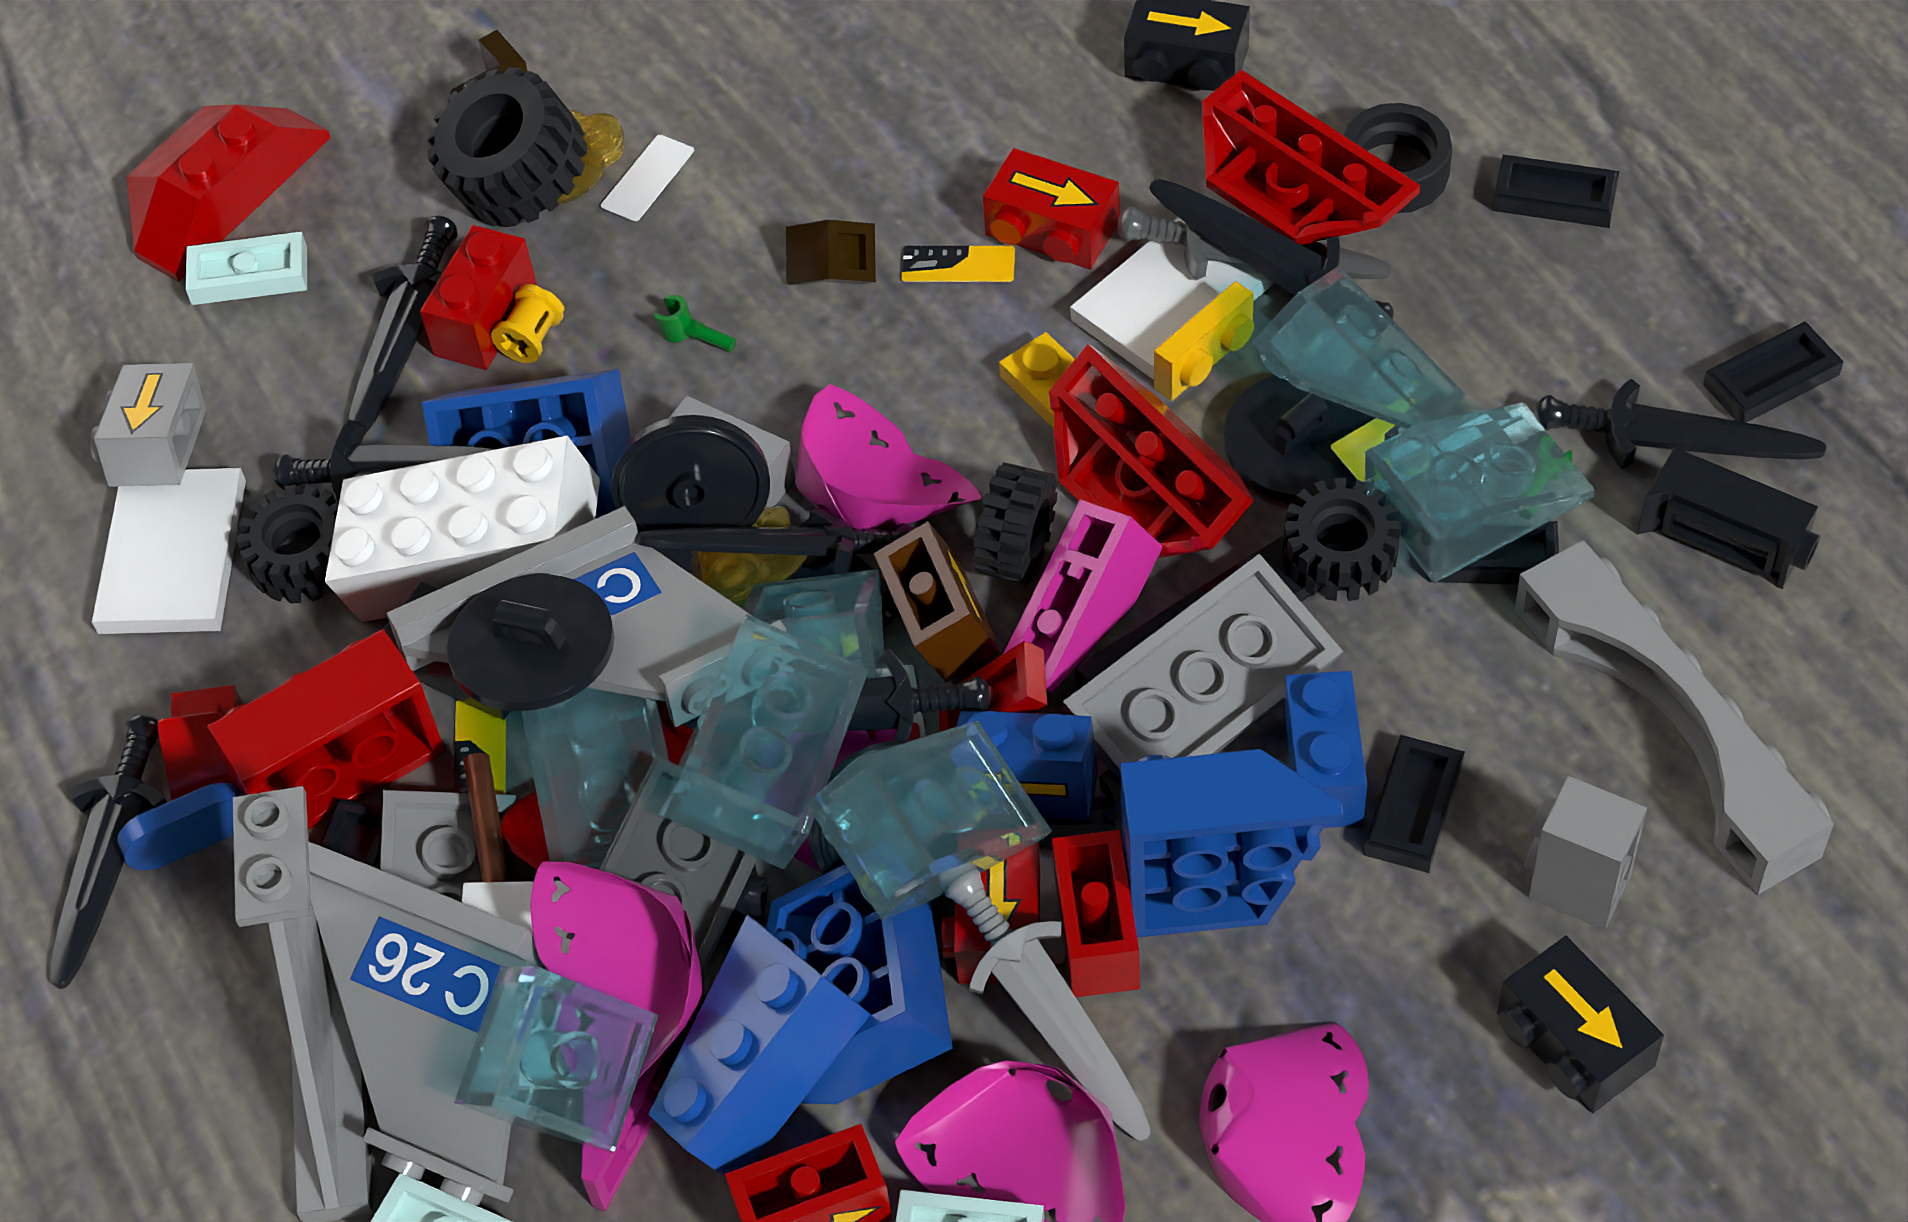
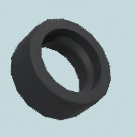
(1409, 127)

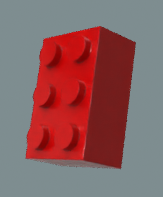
(333, 729)

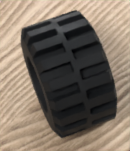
(507, 147)

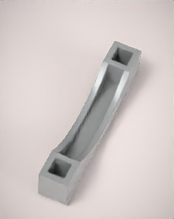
(1761, 812)

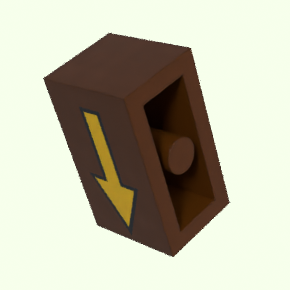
(936, 602)

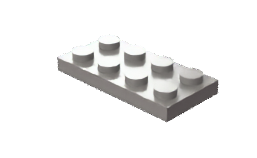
(1205, 671)

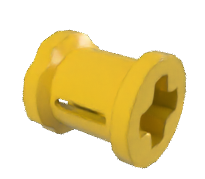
(528, 323)

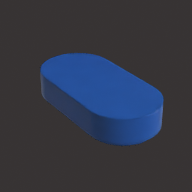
(179, 827)

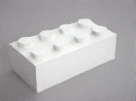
(453, 519)

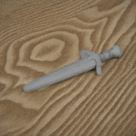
(1048, 1002)

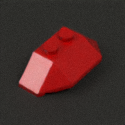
(1293, 167)
(213, 178)
(1140, 459)

